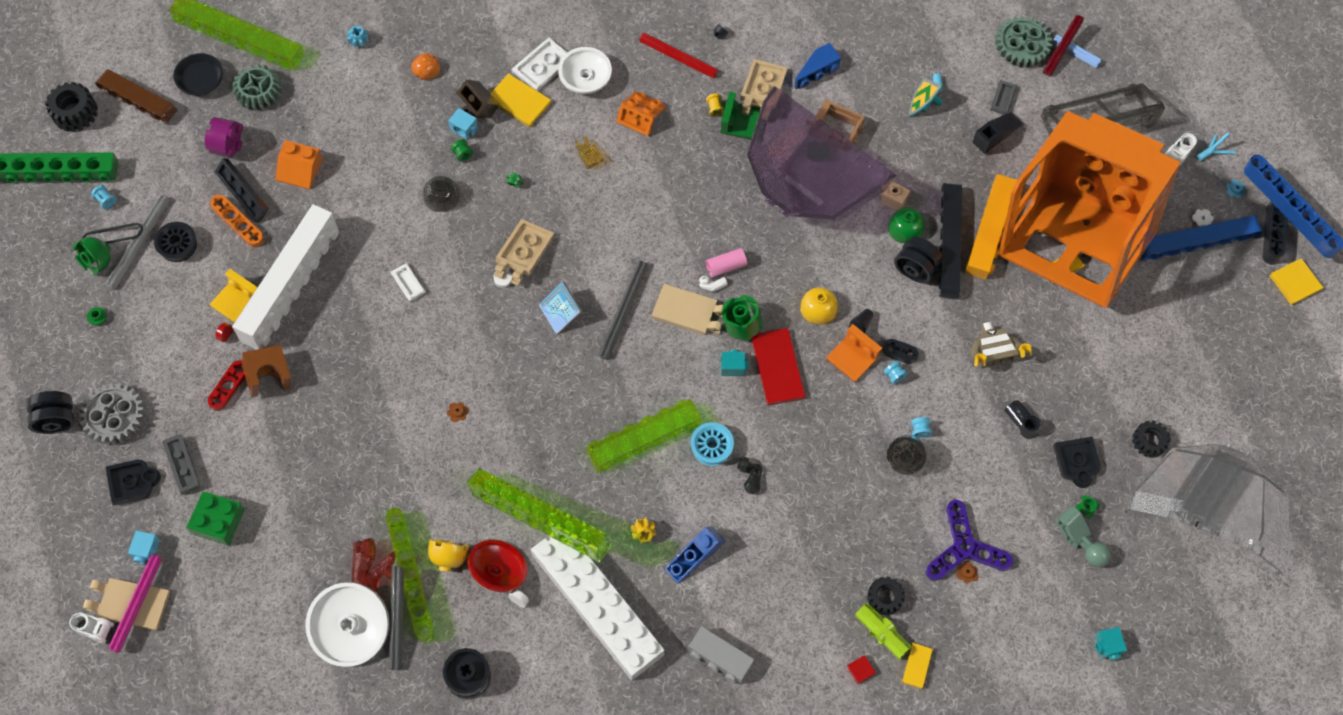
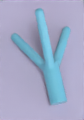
(1211, 150)

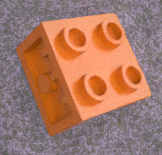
(640, 112)
(854, 353)

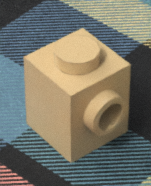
(895, 196)

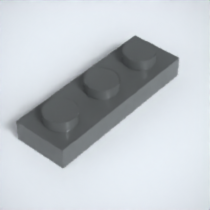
(181, 464)

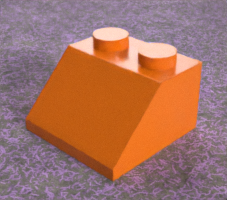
(298, 164)

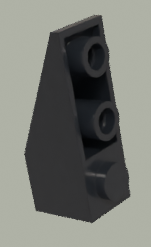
(996, 131)

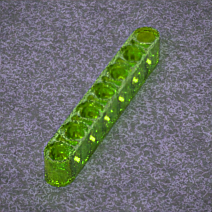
(414, 583)

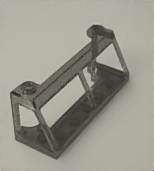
(1145, 116)

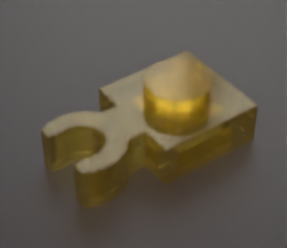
(589, 154)

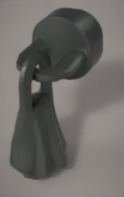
(752, 484)

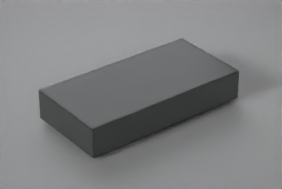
(1003, 97)

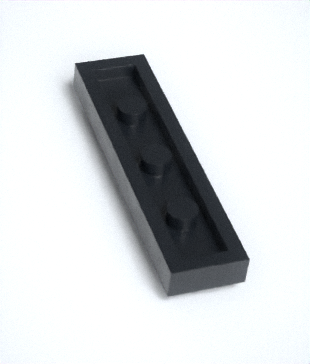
(241, 190)

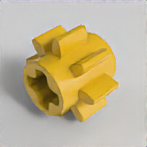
(643, 530)

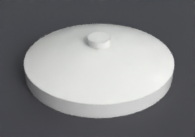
(347, 624)

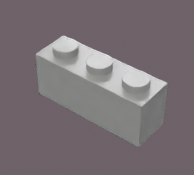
(720, 655)

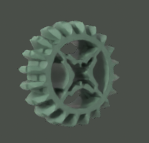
(251, 96)

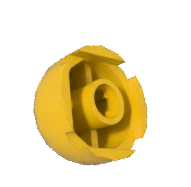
(819, 306)
(447, 554)

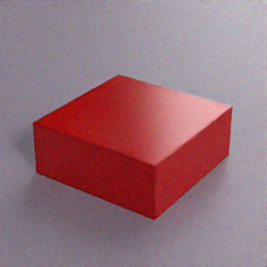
(861, 669)

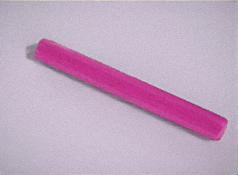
(135, 603)

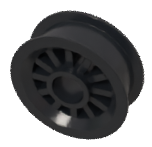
(175, 232)

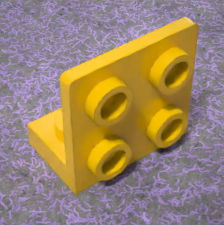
(234, 296)

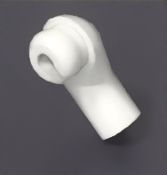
(710, 285)

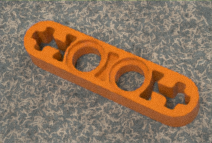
(237, 221)

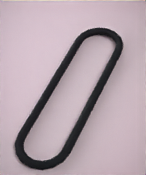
(118, 227)

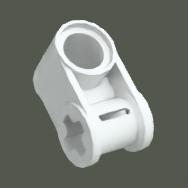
(1181, 151)
(95, 627)

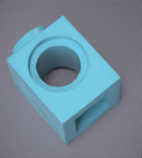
(463, 124)
(143, 546)

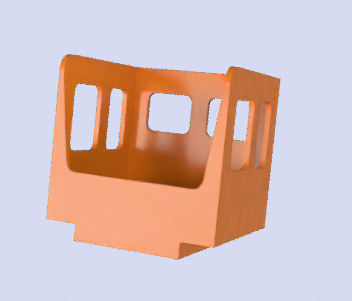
(1095, 175)

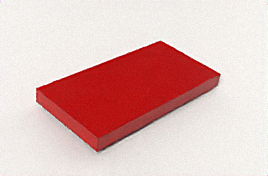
(777, 367)

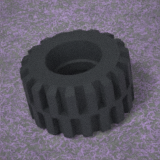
(76, 117)

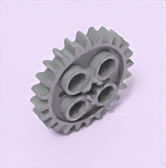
(127, 419)

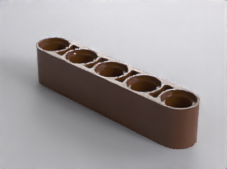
(136, 95)

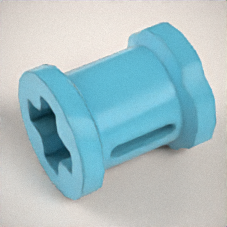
(103, 197)

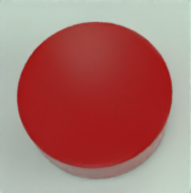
(224, 332)

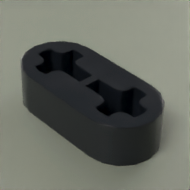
(900, 351)

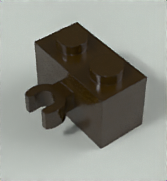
(477, 99)

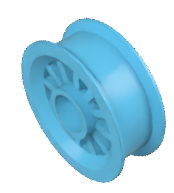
(719, 430)

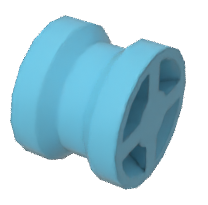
(895, 372)
(921, 427)

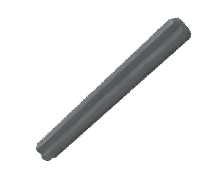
(396, 624)

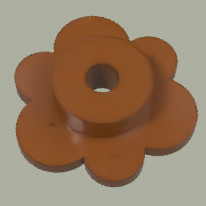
(456, 416)
(963, 575)

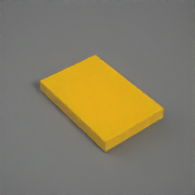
(520, 100)

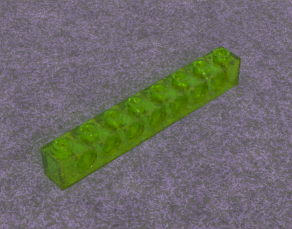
(539, 515)

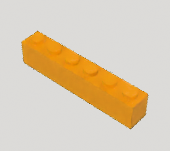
(991, 228)

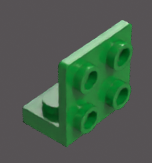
(735, 122)

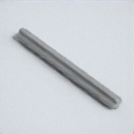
(135, 244)

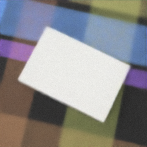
(540, 64)

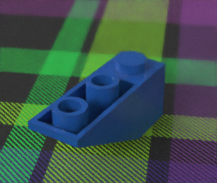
(820, 63)
(695, 553)

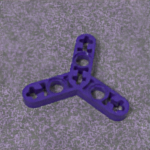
(972, 552)

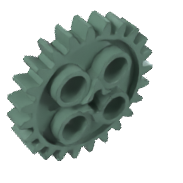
(1023, 41)

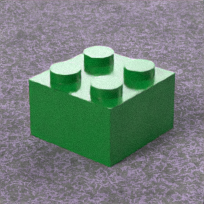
(215, 518)

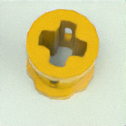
(715, 104)

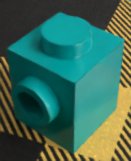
(733, 363)
(1110, 644)

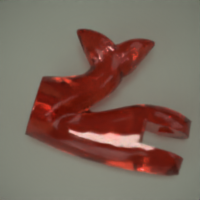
(363, 558)

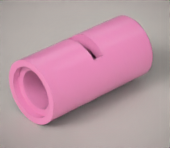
(726, 262)

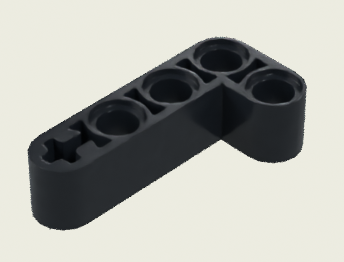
(1272, 231)

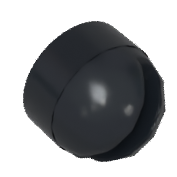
(722, 32)

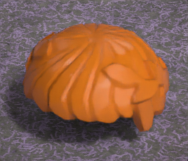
(425, 66)

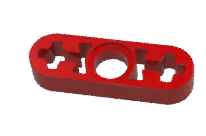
(215, 394)

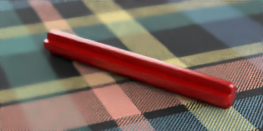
(678, 55)

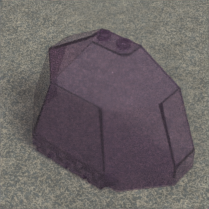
(807, 168)

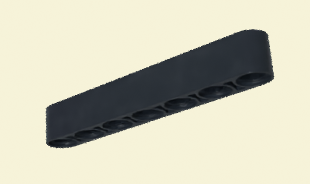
(951, 240)

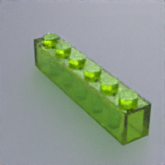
(643, 435)

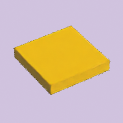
(1296, 281)

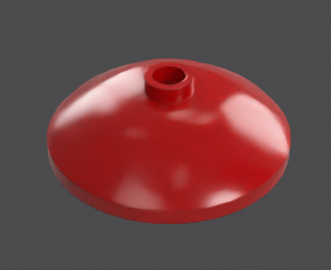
(498, 558)

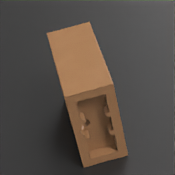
(843, 114)

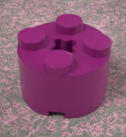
(224, 137)

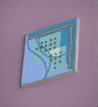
(560, 308)

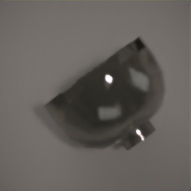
(441, 194)
(901, 459)

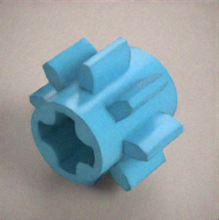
(357, 36)

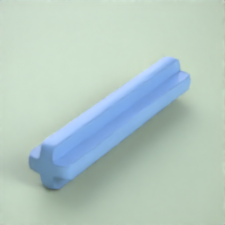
(1080, 53)

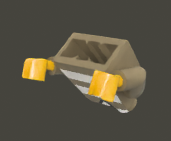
(996, 347)

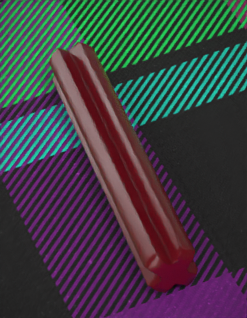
(1063, 45)

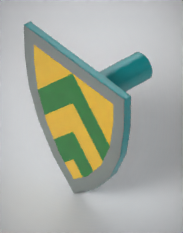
(924, 96)

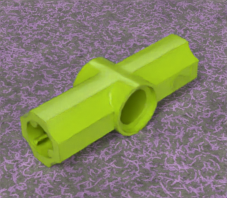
(883, 631)

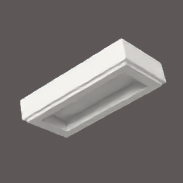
(408, 282)

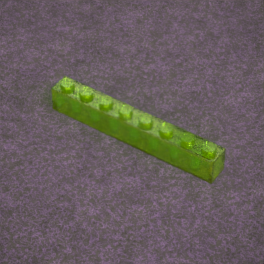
(237, 32)

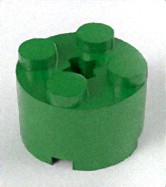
(742, 317)

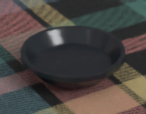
(198, 74)

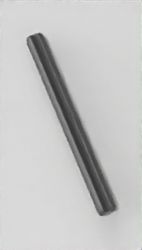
(623, 310)

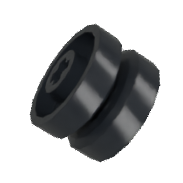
(918, 259)
(50, 412)
(466, 661)

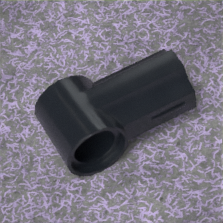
(1021, 418)

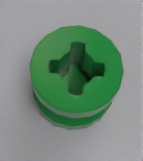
(461, 150)

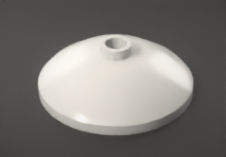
(584, 62)

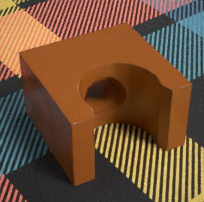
(265, 362)

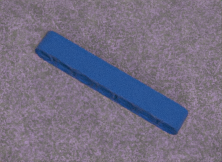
(1293, 206)
(1202, 237)

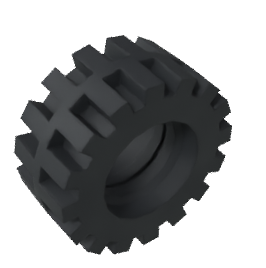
(1143, 446)
(890, 584)

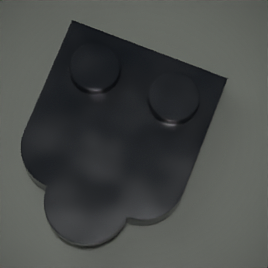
(1077, 460)
(131, 481)

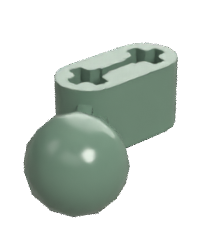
(1077, 533)

